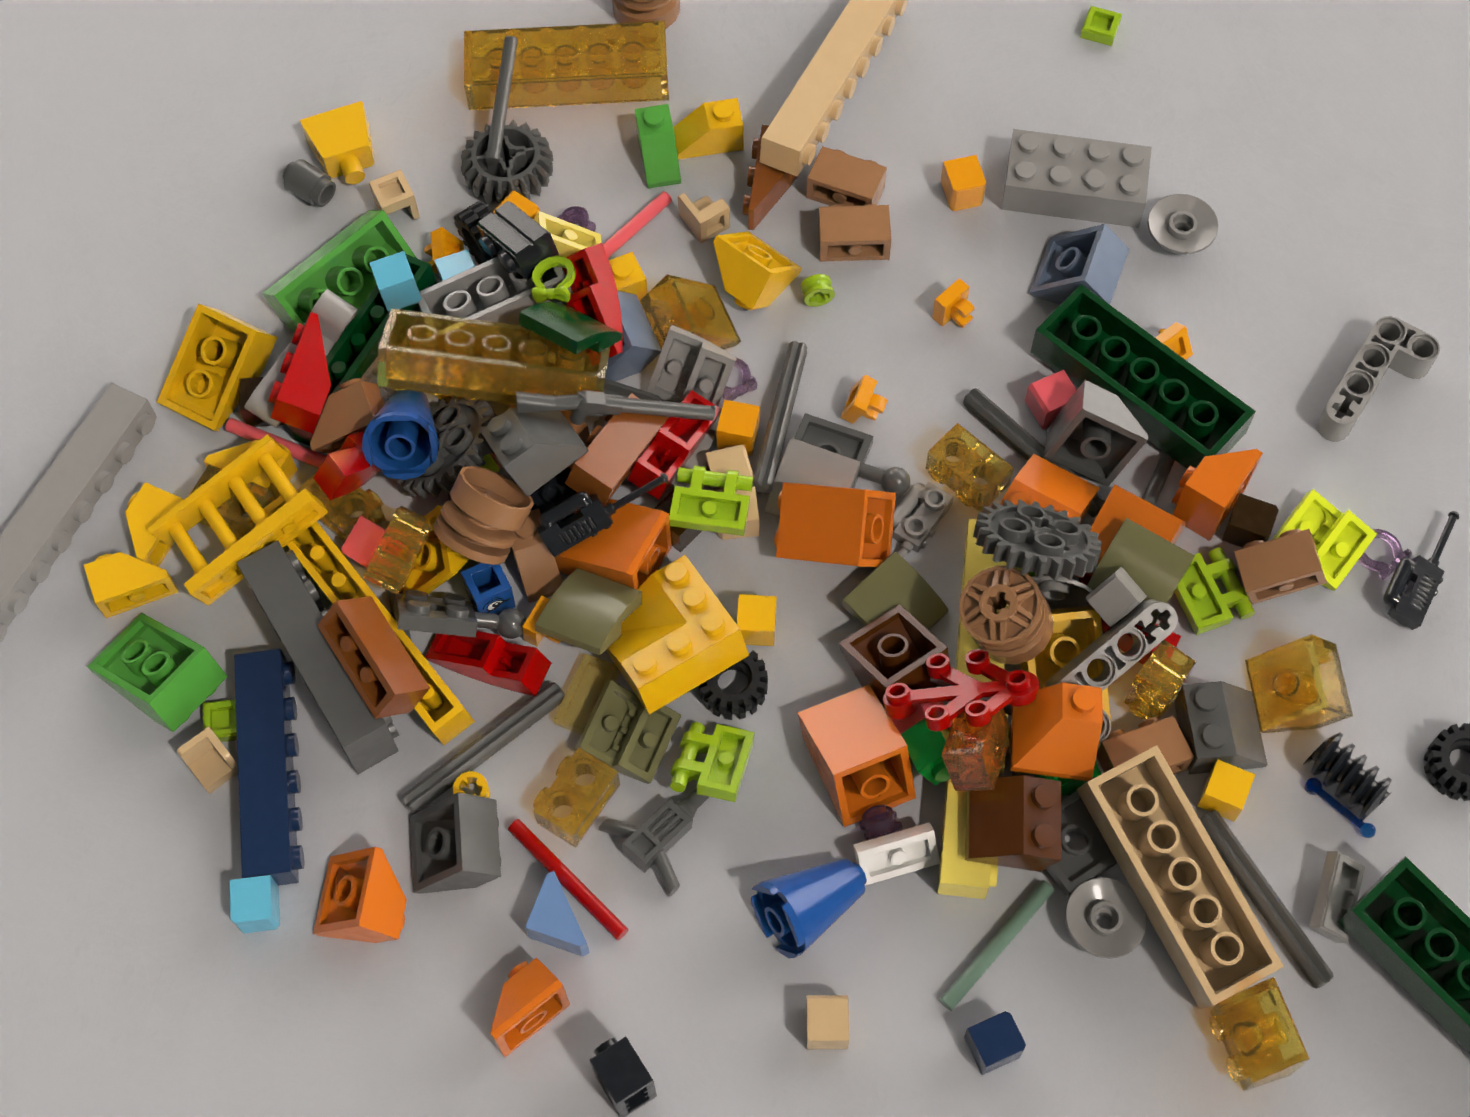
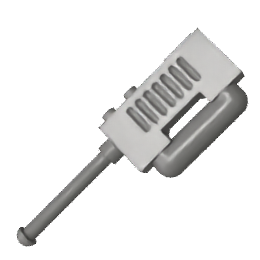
(916, 529)

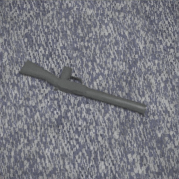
(602, 404)

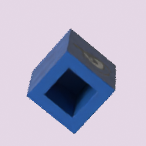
(488, 588)

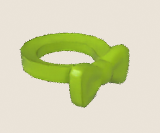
(561, 292)

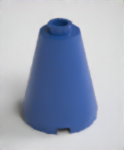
(402, 436)
(806, 903)

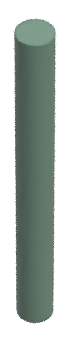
(996, 945)

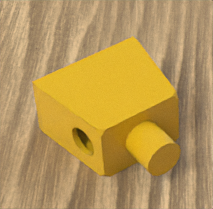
(341, 141)

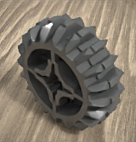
(528, 162)

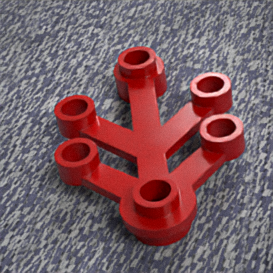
(1011, 688)

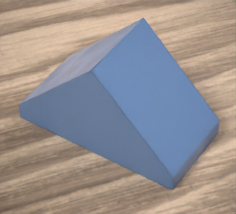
(554, 920)

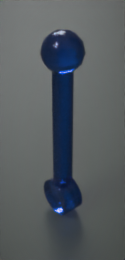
(1314, 786)

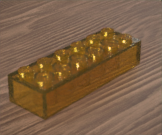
(569, 65)
(481, 359)

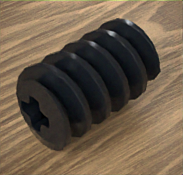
(1349, 775)

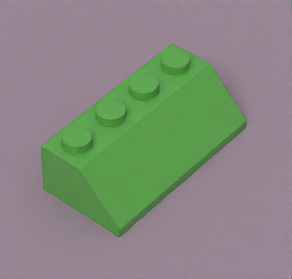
(337, 266)

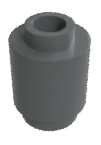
(308, 183)

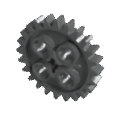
(459, 445)
(1037, 539)

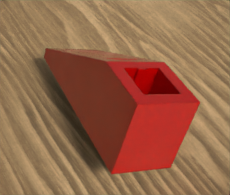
(306, 382)

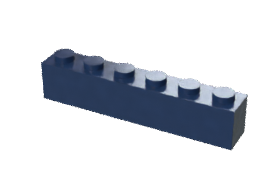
(266, 766)

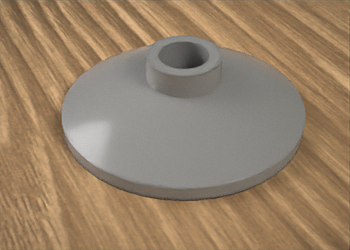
(1183, 213)
(1062, 592)
(1116, 903)

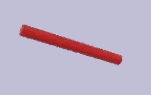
(568, 879)

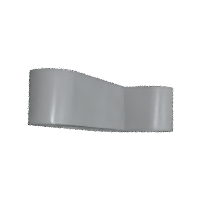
(333, 318)
(1397, 354)
(1107, 650)

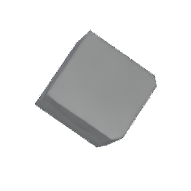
(1116, 597)

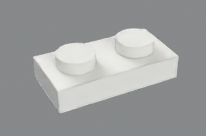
(897, 853)

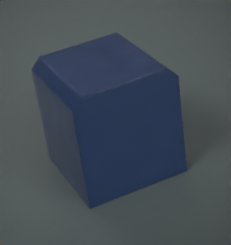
(995, 1042)

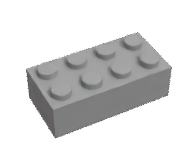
(1077, 178)
(487, 293)

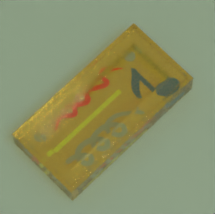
(584, 692)

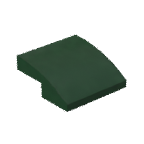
(568, 327)

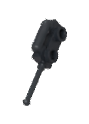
(591, 518)
(1422, 583)

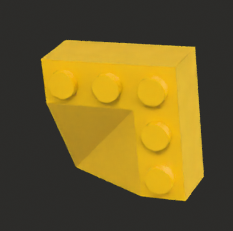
(675, 637)

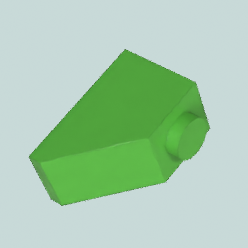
(657, 146)

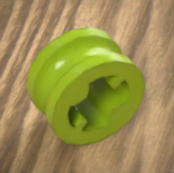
(817, 290)

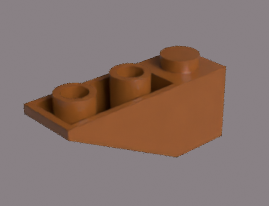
(767, 186)

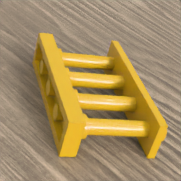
(284, 525)

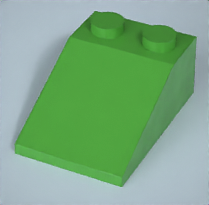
(159, 671)

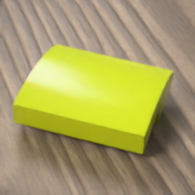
(1337, 535)

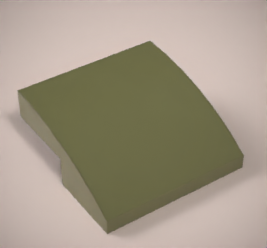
(1147, 559)
(891, 585)
(588, 611)
(626, 735)

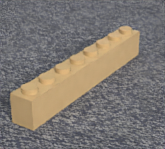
(827, 83)

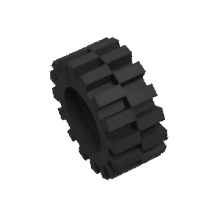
(467, 224)
(743, 701)
(1440, 765)

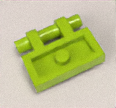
(708, 509)
(1201, 597)
(724, 763)

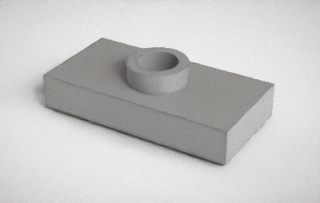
(1336, 895)

